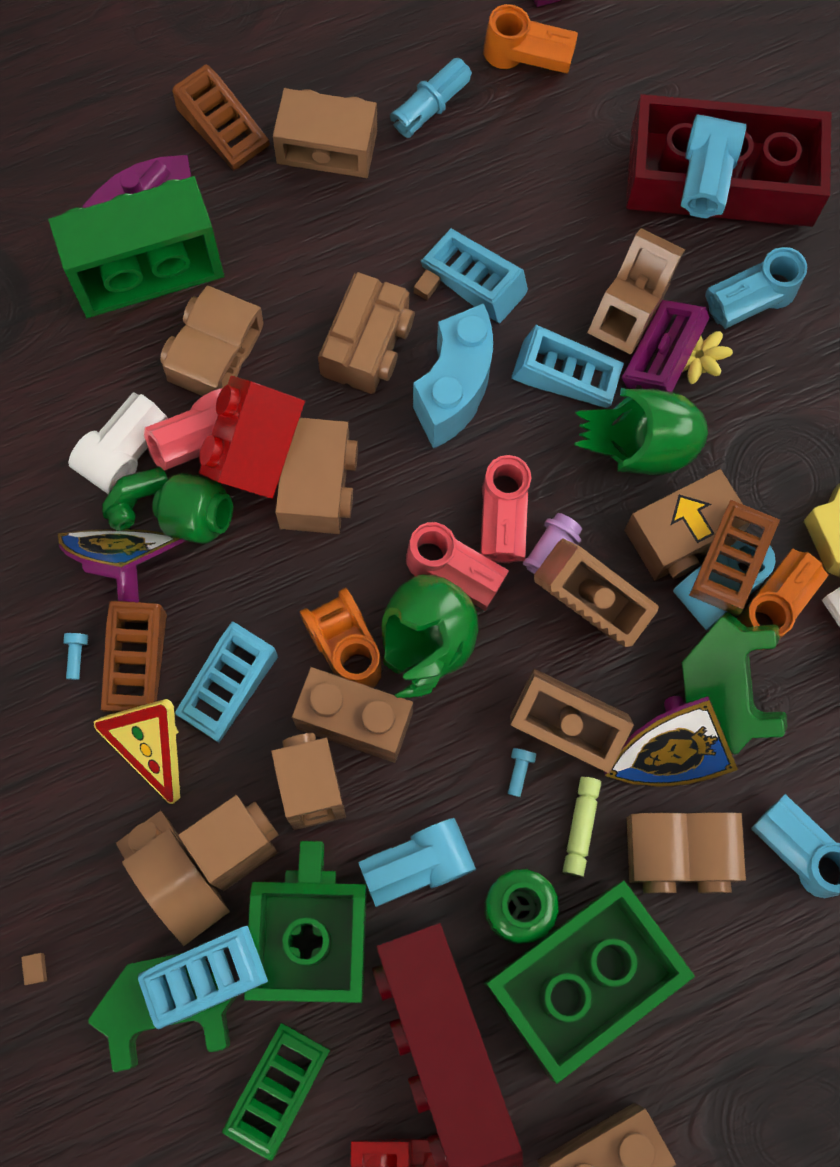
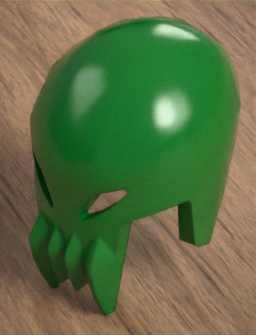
(653, 435)
(428, 631)

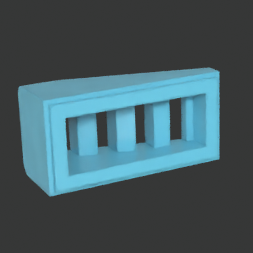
(498, 293)
(561, 382)
(210, 672)
(169, 989)

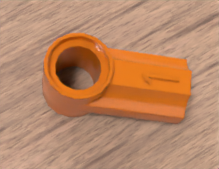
(516, 40)
(786, 591)

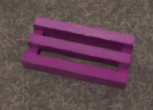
(673, 349)

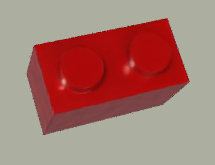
(250, 436)

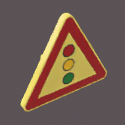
(148, 743)

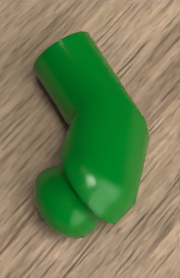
(126, 493)

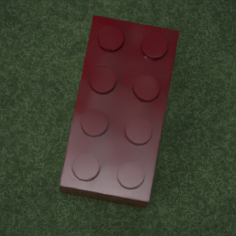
(780, 169)

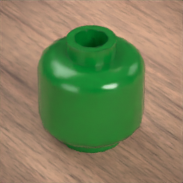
(193, 508)
(540, 900)

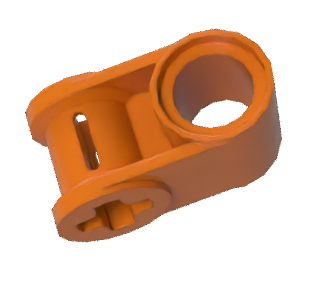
(342, 633)

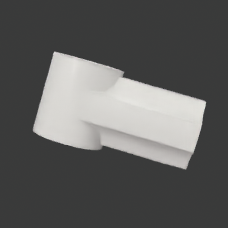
(118, 445)

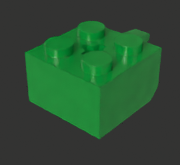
(337, 915)

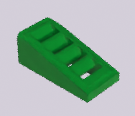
(247, 1134)

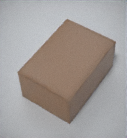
(427, 284)
(34, 969)

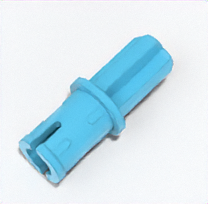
(431, 97)

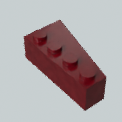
(448, 1051)

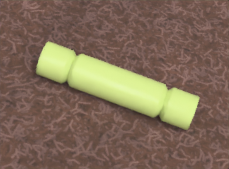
(582, 826)

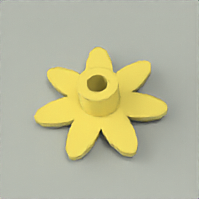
(705, 355)

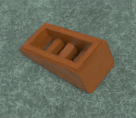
(202, 93)
(720, 595)
(116, 635)

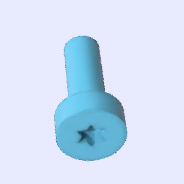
(75, 643)
(522, 758)

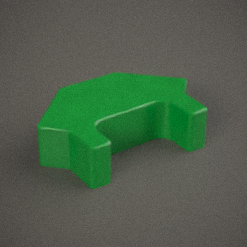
(722, 672)
(125, 1015)

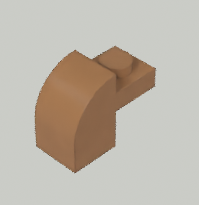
(636, 291)
(170, 878)

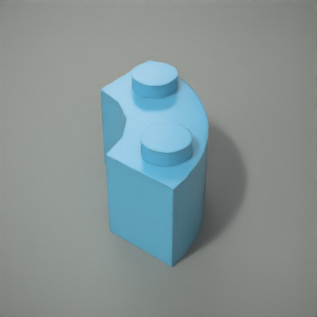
(457, 382)

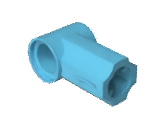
(712, 156)
(756, 288)
(799, 844)
(429, 858)

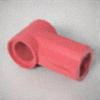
(182, 435)
(505, 513)
(460, 564)

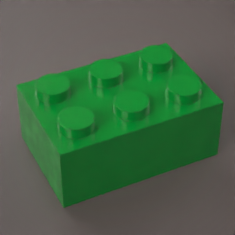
(137, 246)
(588, 981)

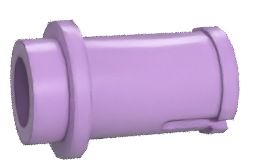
(557, 528)

